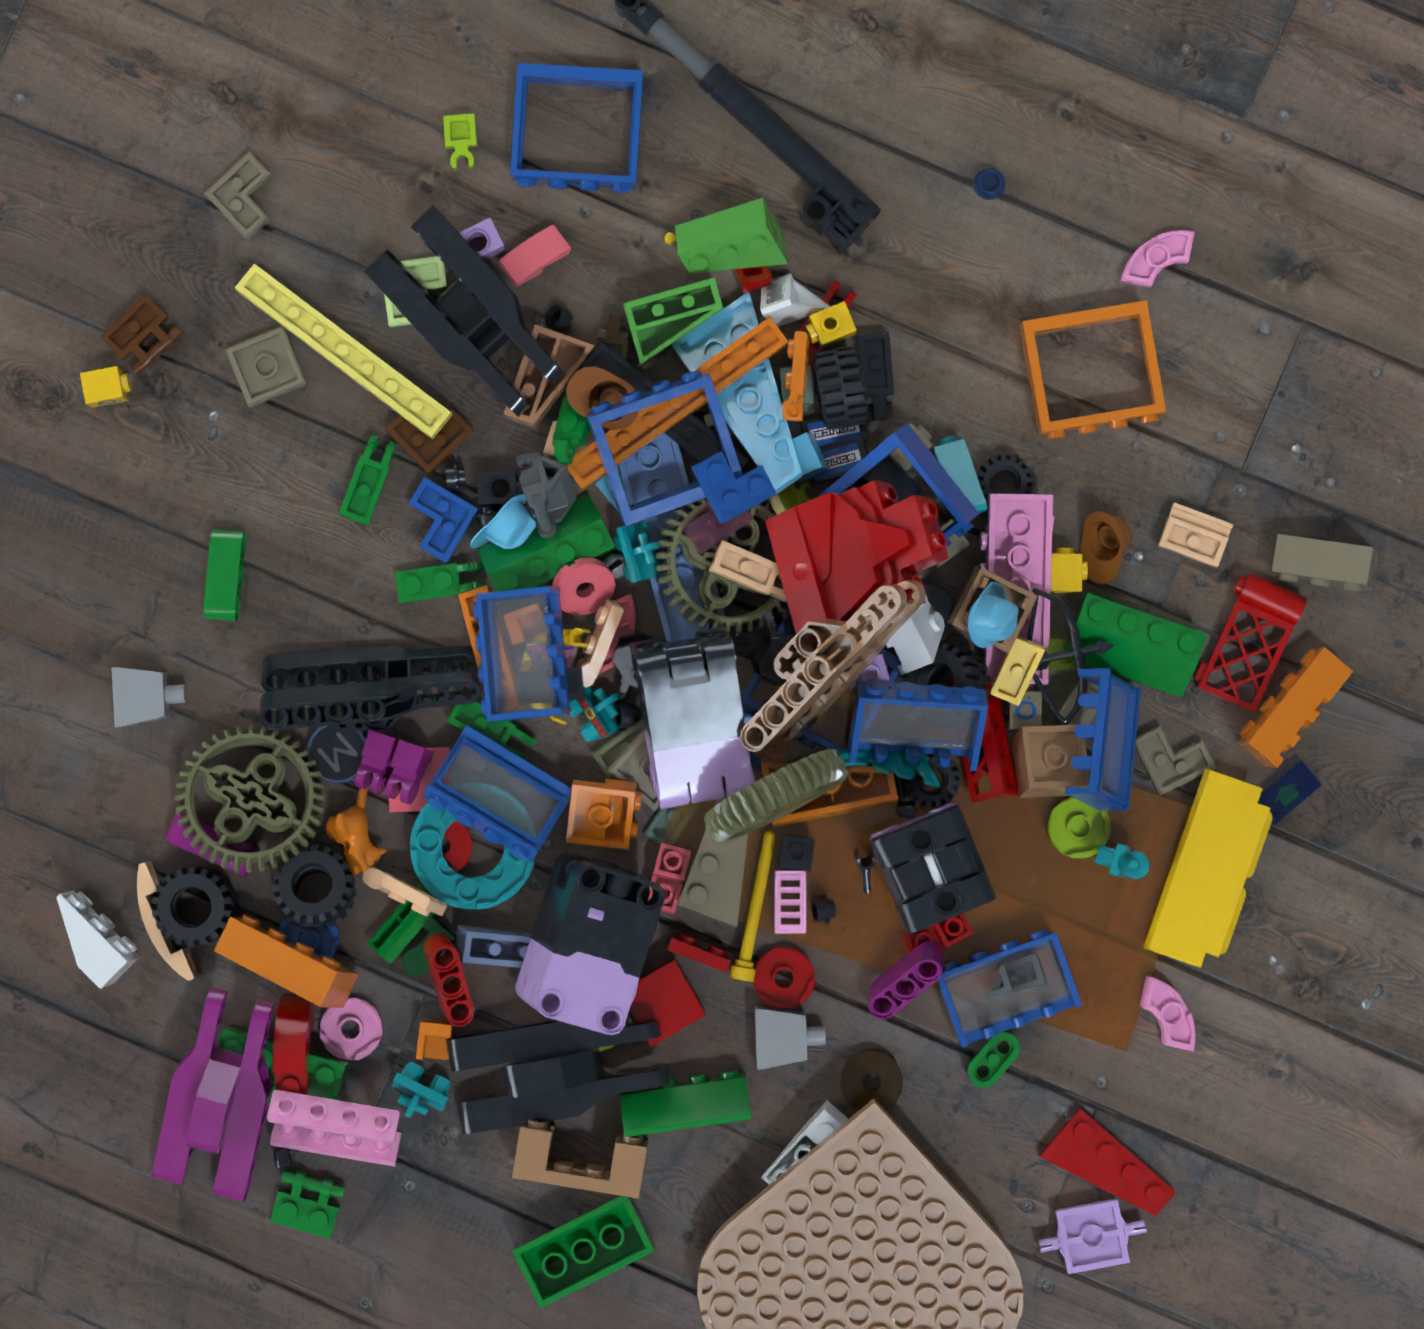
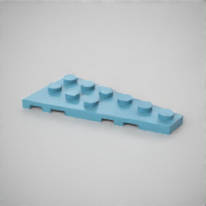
(751, 403)

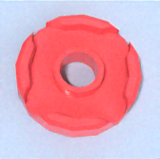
(590, 599)

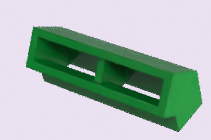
(398, 930)

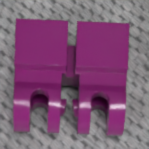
(384, 752)

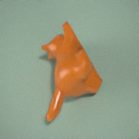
(351, 830)

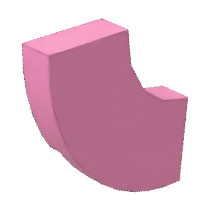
(1157, 254)
(1171, 1012)

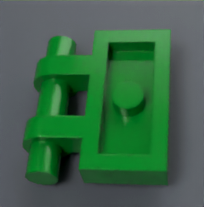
(303, 1212)

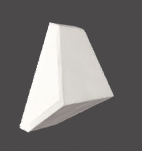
(788, 301)

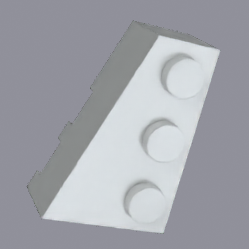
(918, 638)

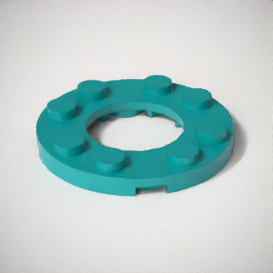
(454, 888)

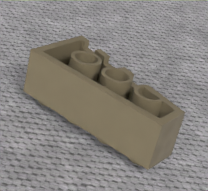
(716, 878)

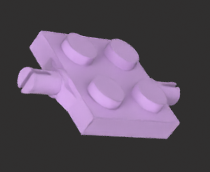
(1092, 1236)

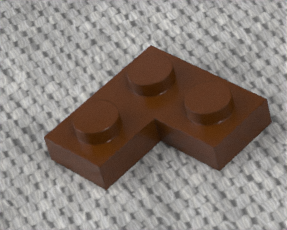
(426, 451)

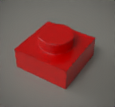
(753, 278)

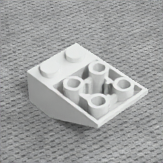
(94, 942)
(815, 1130)

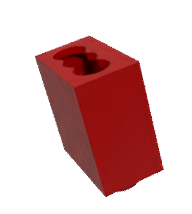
(668, 998)

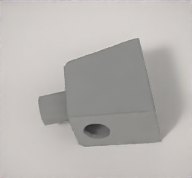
(143, 696)
(783, 1037)

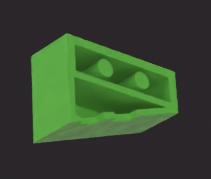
(732, 239)
(669, 315)

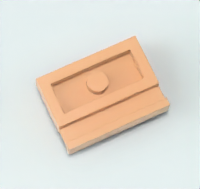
(1195, 535)

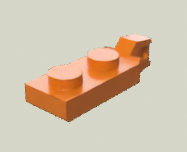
(797, 378)

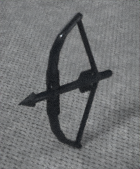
(1076, 652)

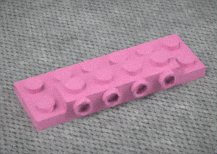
(1020, 551)

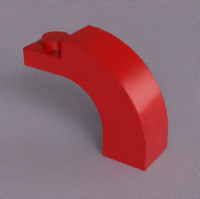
(291, 1043)

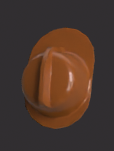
(595, 385)
(1104, 544)

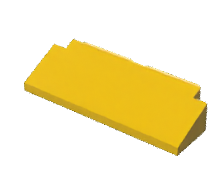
(1210, 870)

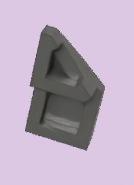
(1018, 977)

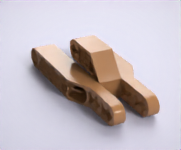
(839, 647)

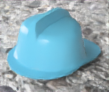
(509, 526)
(992, 617)

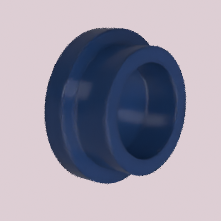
(989, 184)

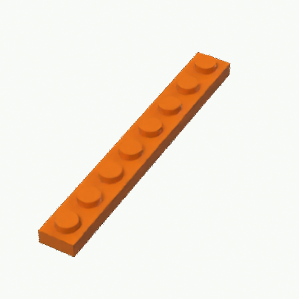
(653, 421)

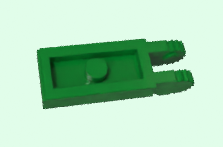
(367, 483)
(435, 582)
(499, 732)

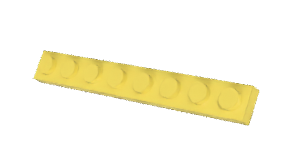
(343, 351)

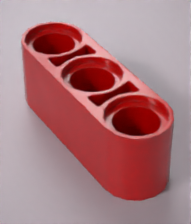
(442, 968)

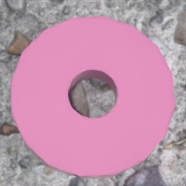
(351, 1048)

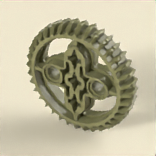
(704, 562)
(775, 795)
(259, 811)

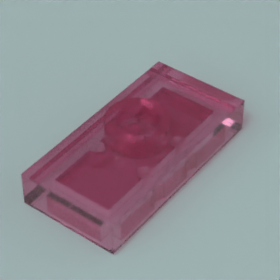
(707, 531)

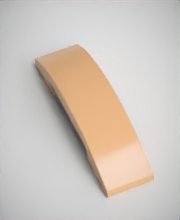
(146, 886)

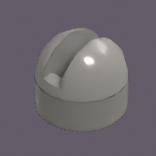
(618, 571)

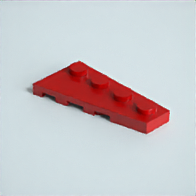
(1100, 1159)

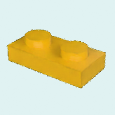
(1017, 670)

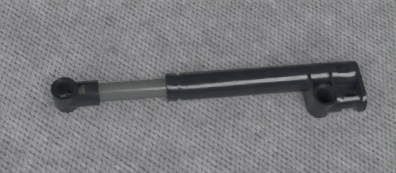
(844, 205)

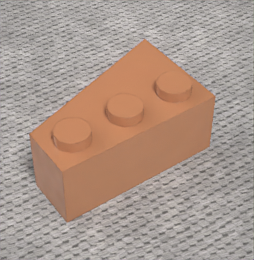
(535, 387)

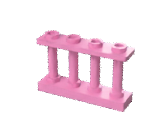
(334, 1127)

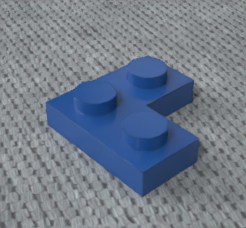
(730, 495)
(450, 515)

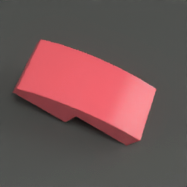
(534, 254)
(670, 874)

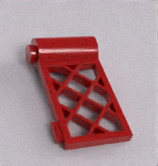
(1268, 603)

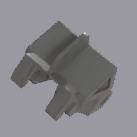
(546, 490)

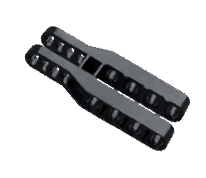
(475, 301)
(358, 694)
(548, 1085)

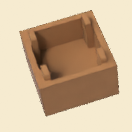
(975, 585)
(1045, 759)

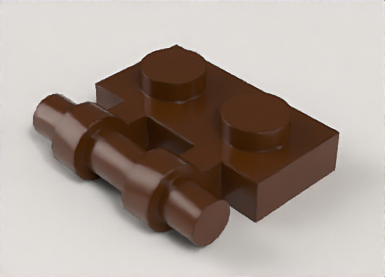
(135, 328)

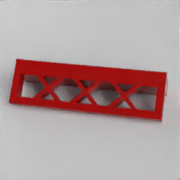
(996, 757)

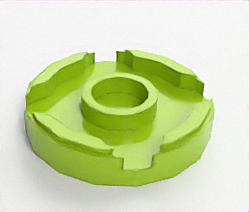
(1078, 828)

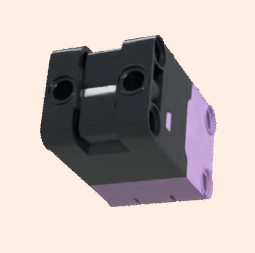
(692, 717)
(932, 867)
(589, 943)

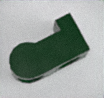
(414, 960)

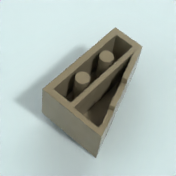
(1325, 563)

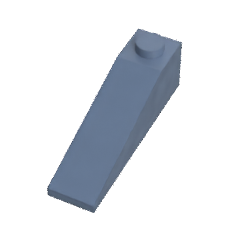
(491, 946)

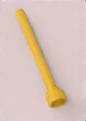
(743, 966)

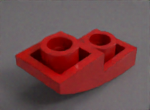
(943, 933)

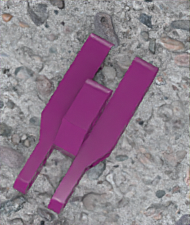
(203, 1098)

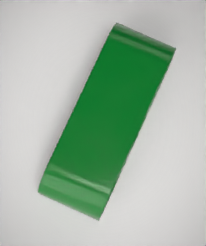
(224, 575)

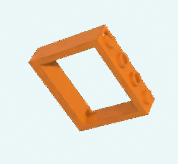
(1081, 319)

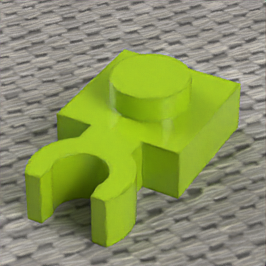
(460, 135)
(789, 497)

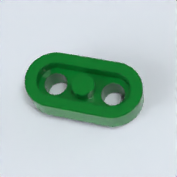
(995, 1061)

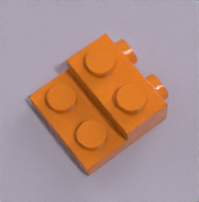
(603, 813)

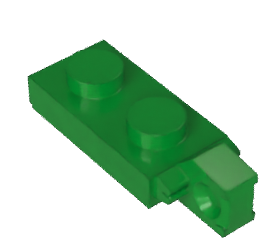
(569, 433)

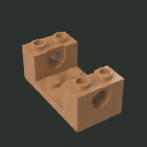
(534, 1165)

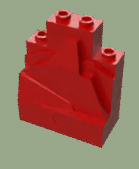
(850, 545)

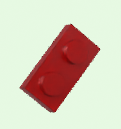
(687, 947)

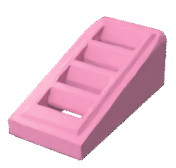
(778, 902)

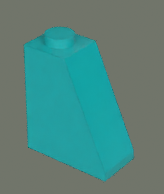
(957, 462)

